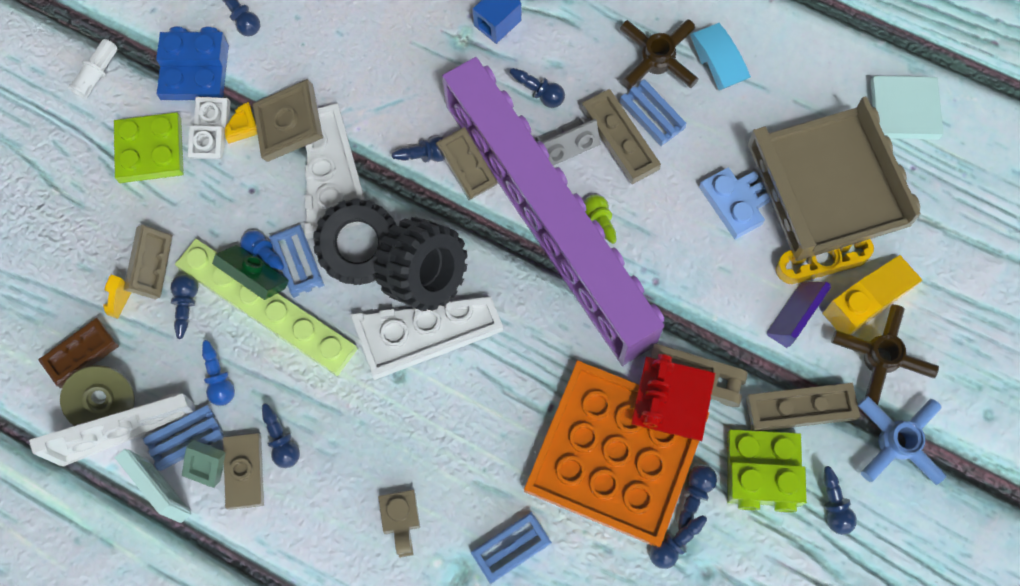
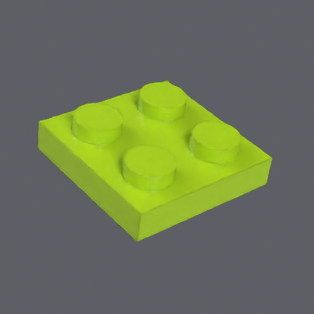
(148, 147)

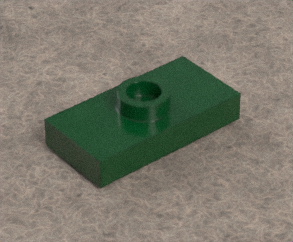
(250, 272)

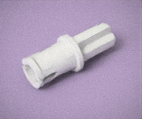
(93, 69)

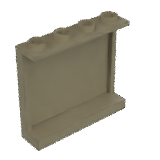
(834, 181)

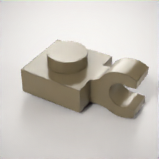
(400, 516)

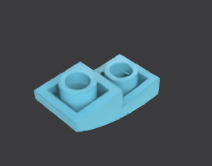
(721, 54)

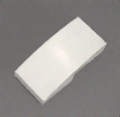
(208, 132)

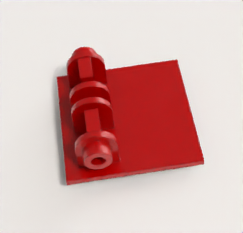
(673, 398)

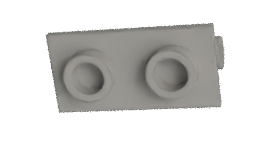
(572, 141)

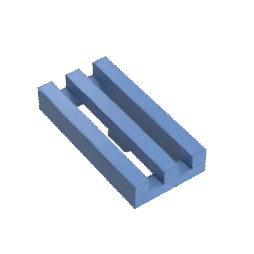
(645, 88)
(305, 284)
(177, 426)
(536, 531)

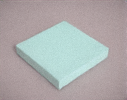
(908, 106)
(153, 486)

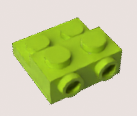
(765, 470)

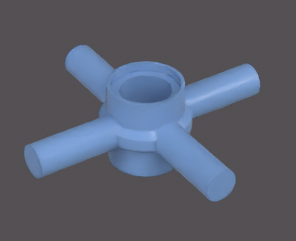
(913, 437)

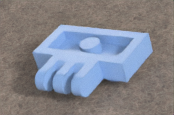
(736, 200)

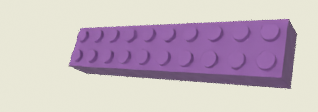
(553, 213)

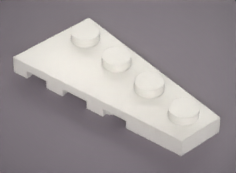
(329, 170)
(410, 336)
(104, 433)

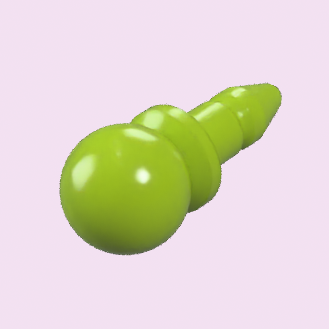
(598, 209)

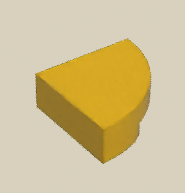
(241, 125)
(117, 296)

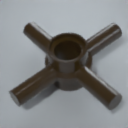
(655, 63)
(894, 346)

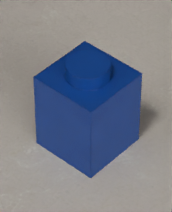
(497, 17)

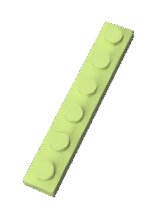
(274, 313)

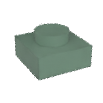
(203, 463)

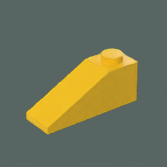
(871, 295)

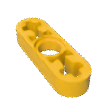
(849, 261)

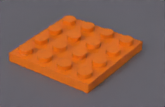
(604, 464)

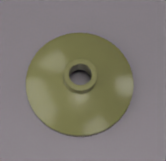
(78, 400)

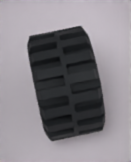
(329, 228)
(421, 263)

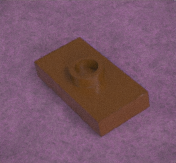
(78, 351)

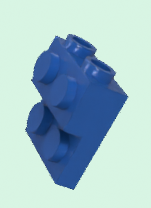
(191, 64)

